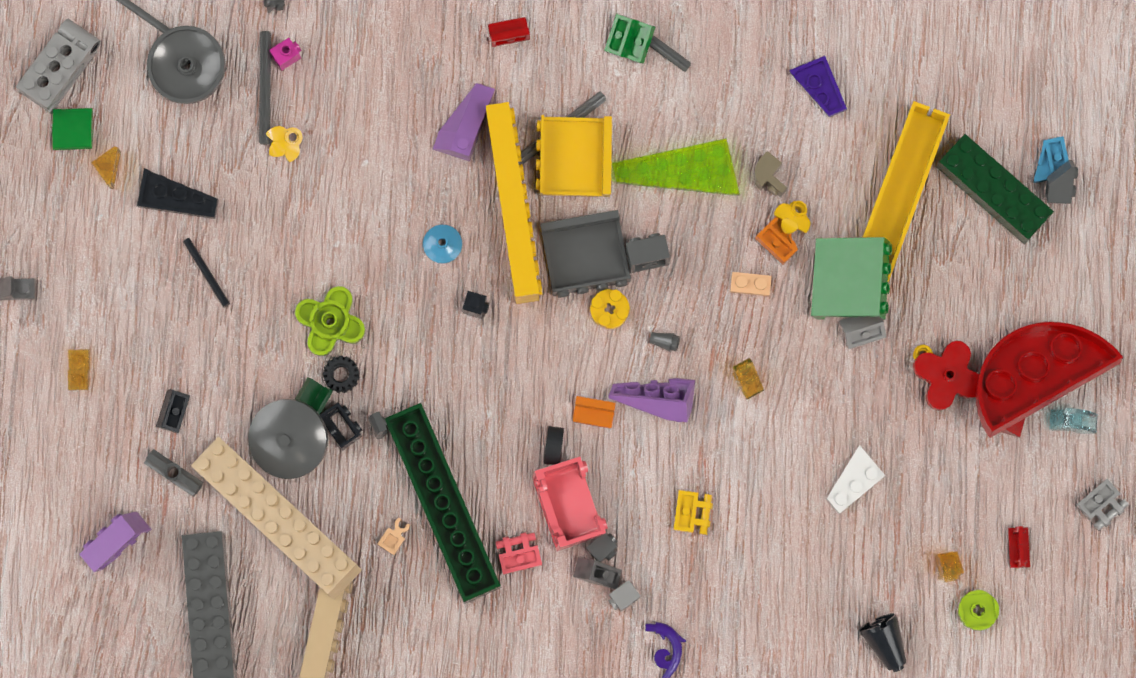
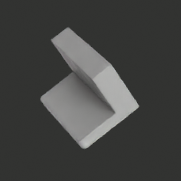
(862, 330)

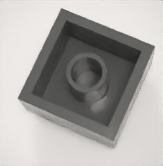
(647, 253)

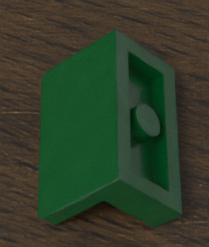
(314, 394)

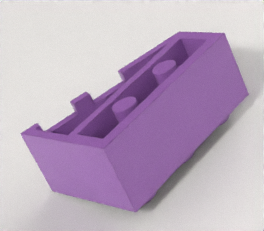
(113, 540)

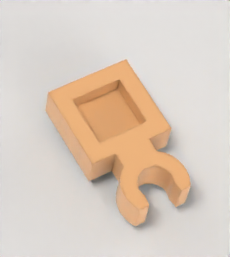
(392, 539)

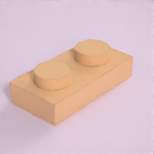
(750, 284)

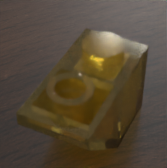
(949, 566)

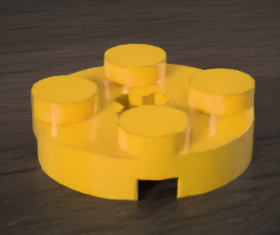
(605, 319)

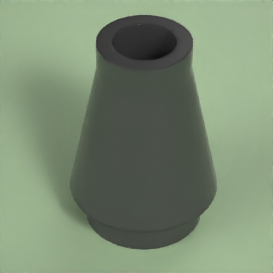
(667, 341)

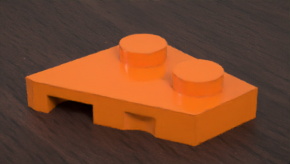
(776, 241)

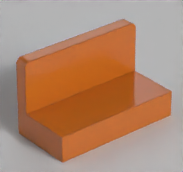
(594, 412)

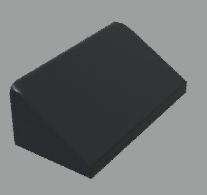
(172, 411)

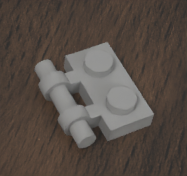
(1099, 499)

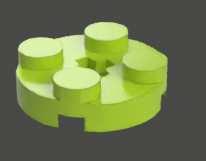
(985, 601)

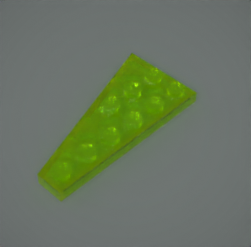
(691, 168)

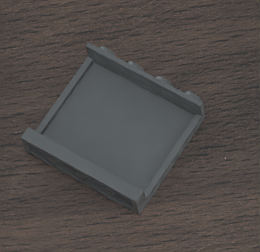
(585, 253)

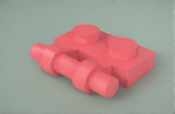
(520, 559)

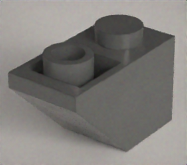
(1060, 184)

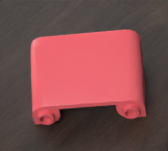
(568, 503)

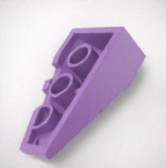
(463, 127)
(666, 400)

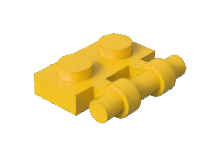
(686, 511)

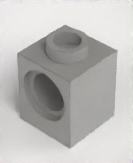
(623, 596)

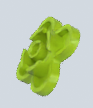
(335, 307)

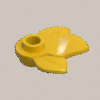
(282, 144)
(791, 218)

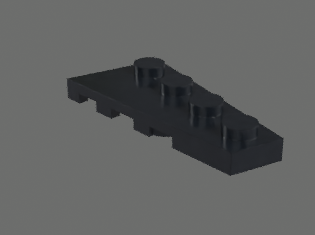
(170, 196)

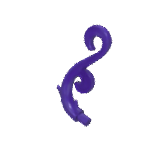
(675, 639)

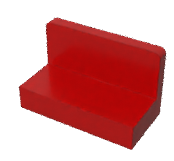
(509, 32)

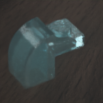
(1073, 420)

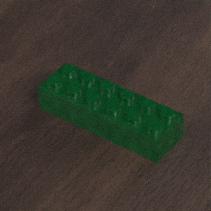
(994, 189)

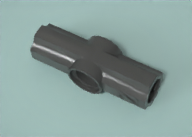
(163, 466)

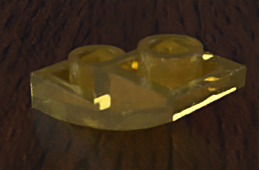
(79, 369)

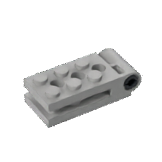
(69, 38)

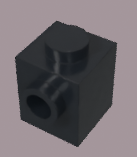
(475, 305)

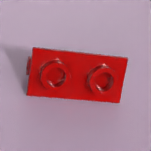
(1019, 547)

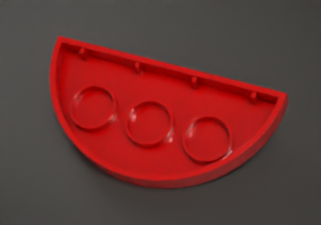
(1036, 369)

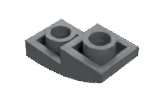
(378, 425)

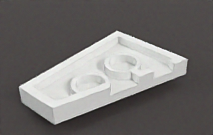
(855, 480)

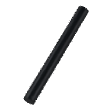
(206, 272)

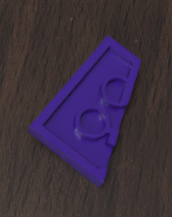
(820, 85)

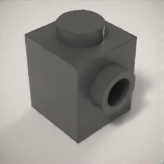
(603, 547)

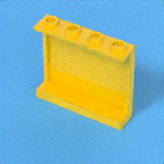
(574, 156)

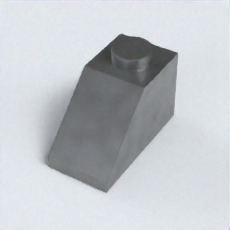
(597, 573)

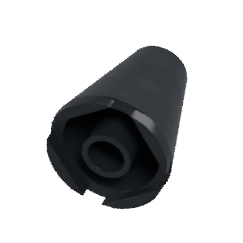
(886, 641)

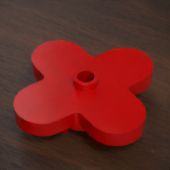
(934, 369)

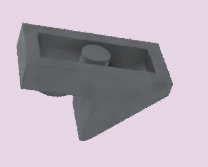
(17, 288)

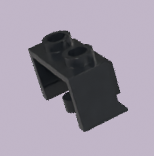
(335, 432)

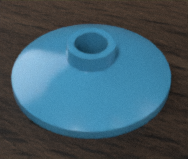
(444, 253)

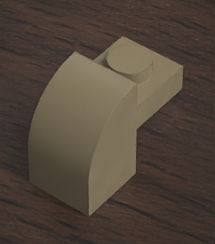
(764, 175)

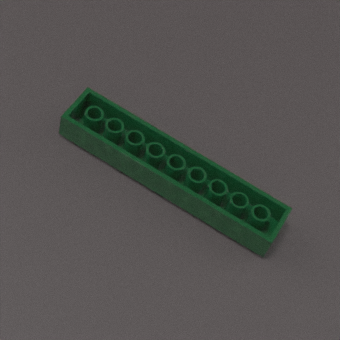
(442, 503)

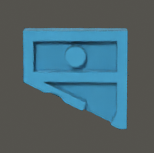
(1051, 158)

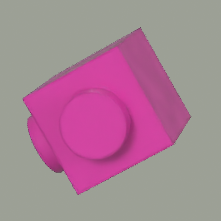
(286, 53)

